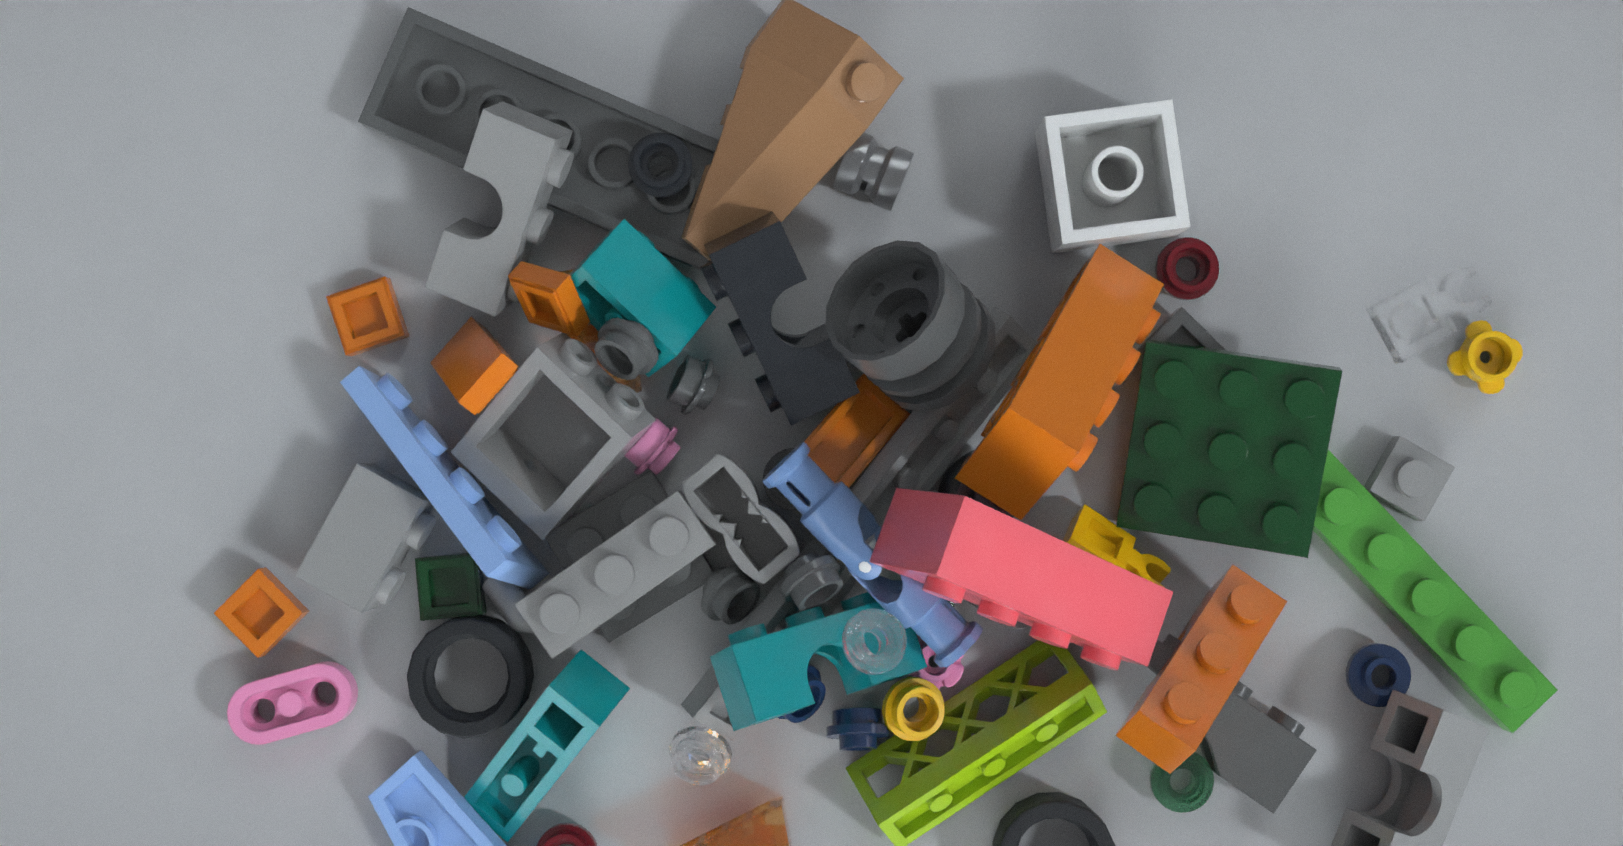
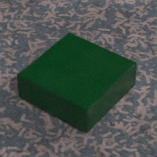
(449, 587)

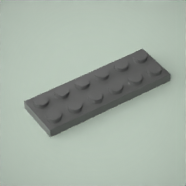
(445, 77)

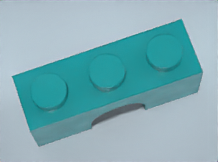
(767, 672)

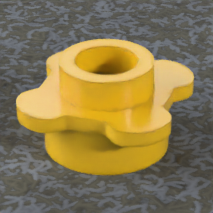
(1503, 354)

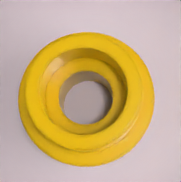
(929, 714)

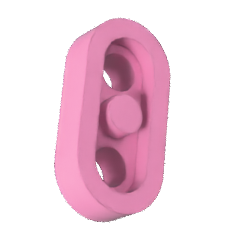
(295, 703)

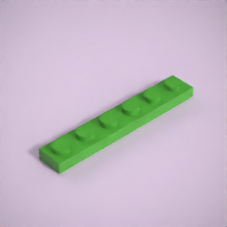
(1427, 600)

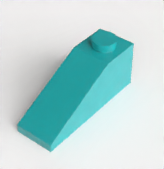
(545, 744)

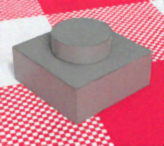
(1408, 478)

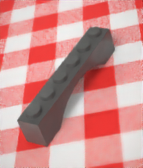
(1243, 744)

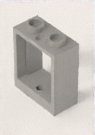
(520, 478)

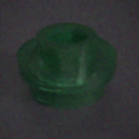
(1190, 797)

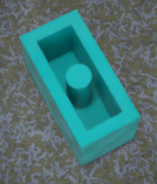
(636, 283)

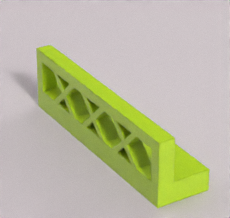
(989, 755)

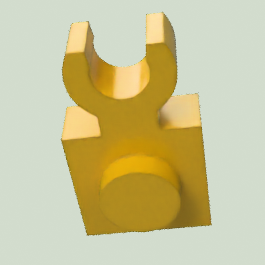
(1111, 543)

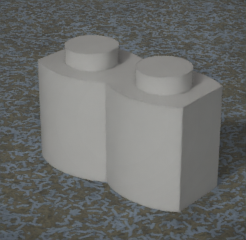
(730, 503)

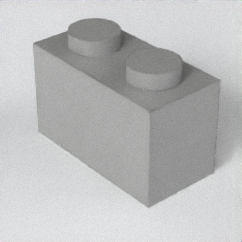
(367, 539)

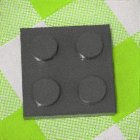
(603, 521)

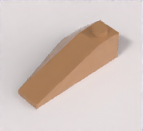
(794, 114)

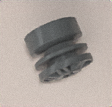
(910, 326)

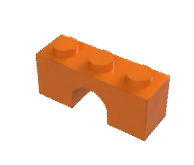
(1202, 670)

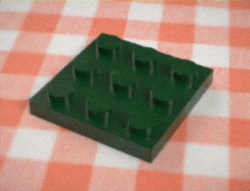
(1228, 447)

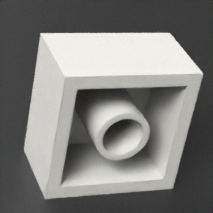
(1112, 176)

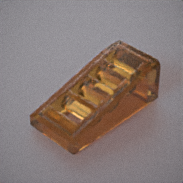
(757, 827)

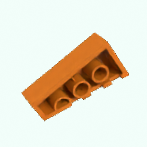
(1065, 384)

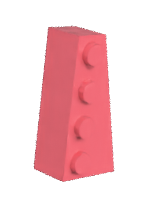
(1021, 576)

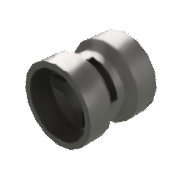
(873, 171)

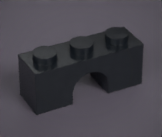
(753, 269)

